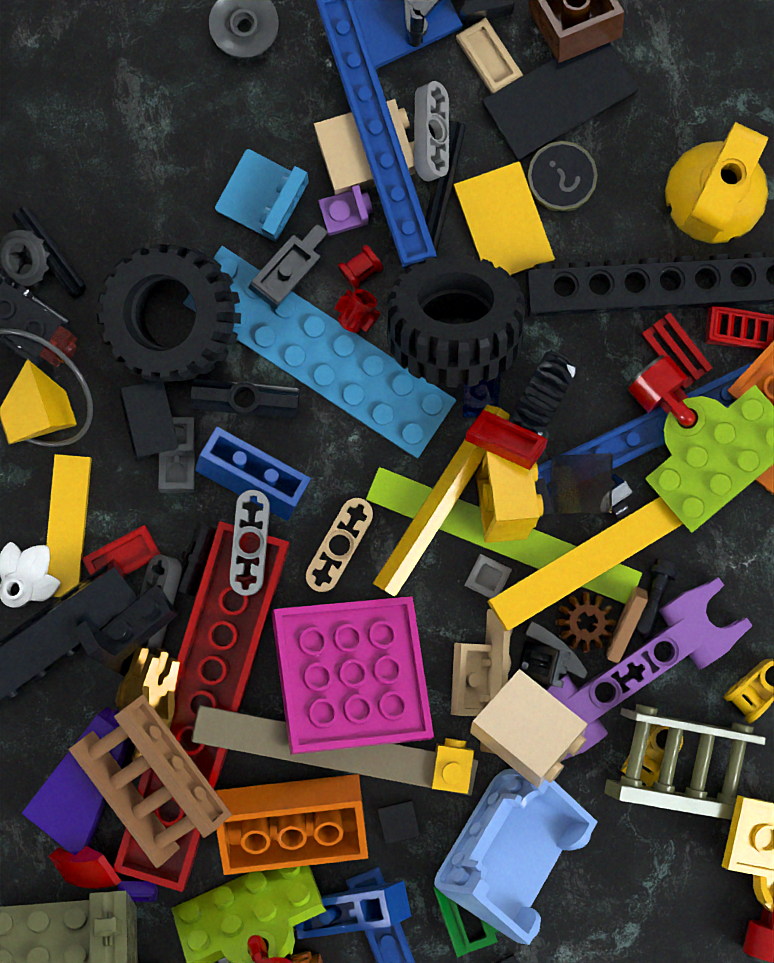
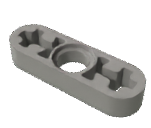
(431, 108)
(261, 516)

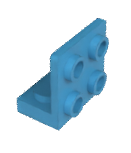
(262, 194)

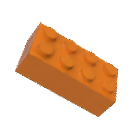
(292, 824)

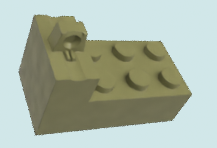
(71, 931)

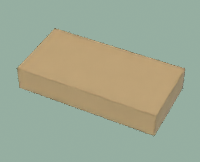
(488, 56)

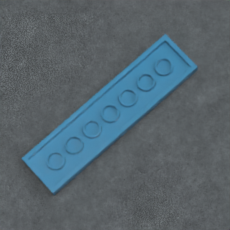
(335, 362)

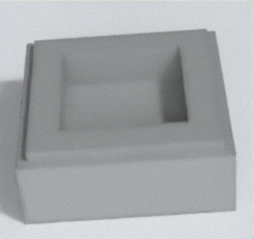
(488, 577)

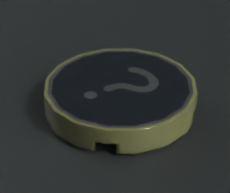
(562, 176)

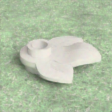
(29, 572)

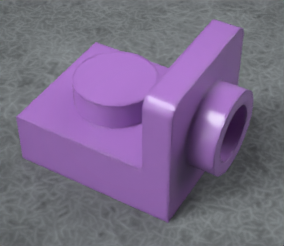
(346, 210)

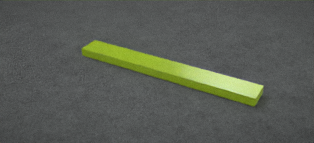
(465, 522)

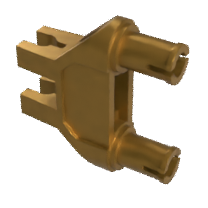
(155, 679)

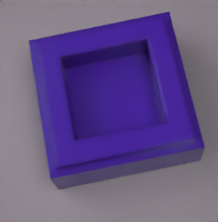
(140, 890)

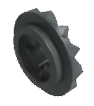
(14, 265)

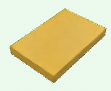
(504, 219)

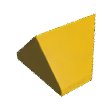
(34, 406)

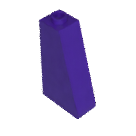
(69, 802)

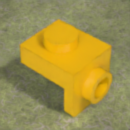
(452, 766)

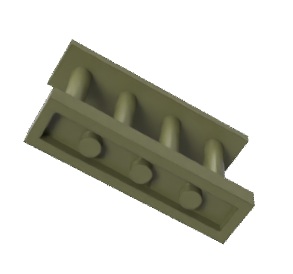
(663, 792)

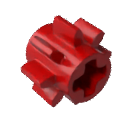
(357, 310)

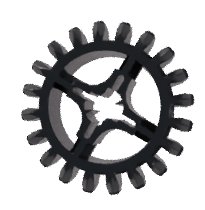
(544, 392)

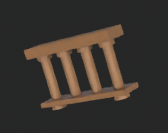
(170, 763)

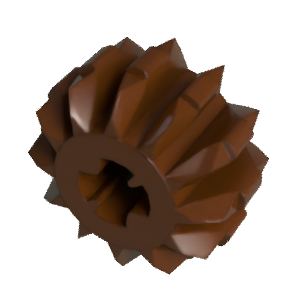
(587, 610)

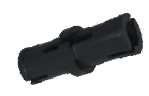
(196, 558)

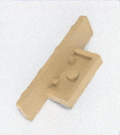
(480, 671)

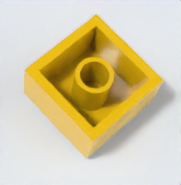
(507, 499)

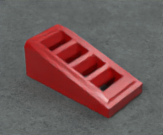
(713, 324)

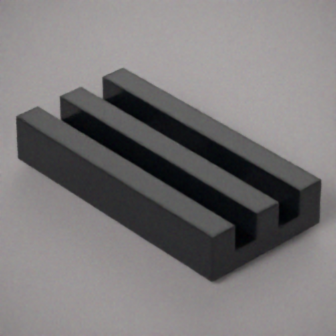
(554, 667)

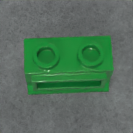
(456, 928)

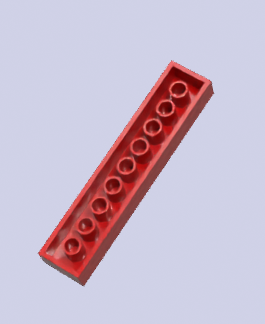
(211, 673)

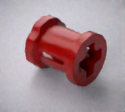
(360, 267)

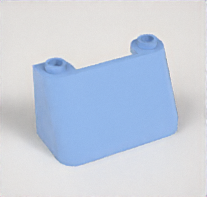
(511, 851)

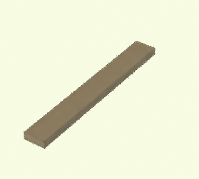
(270, 739)

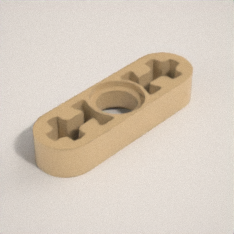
(354, 542)

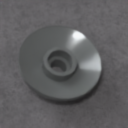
(229, 14)

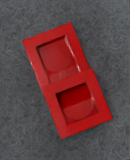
(85, 869)

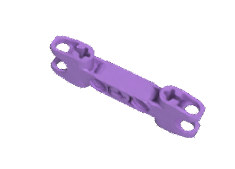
(687, 634)

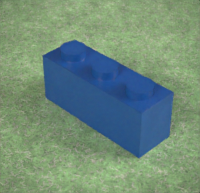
(246, 468)

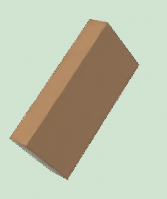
(626, 624)

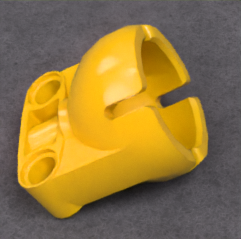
(706, 204)

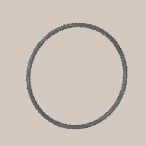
(81, 379)

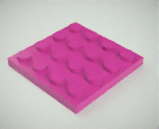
(351, 675)

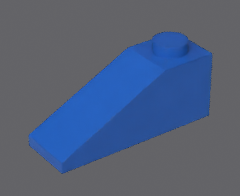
(358, 910)

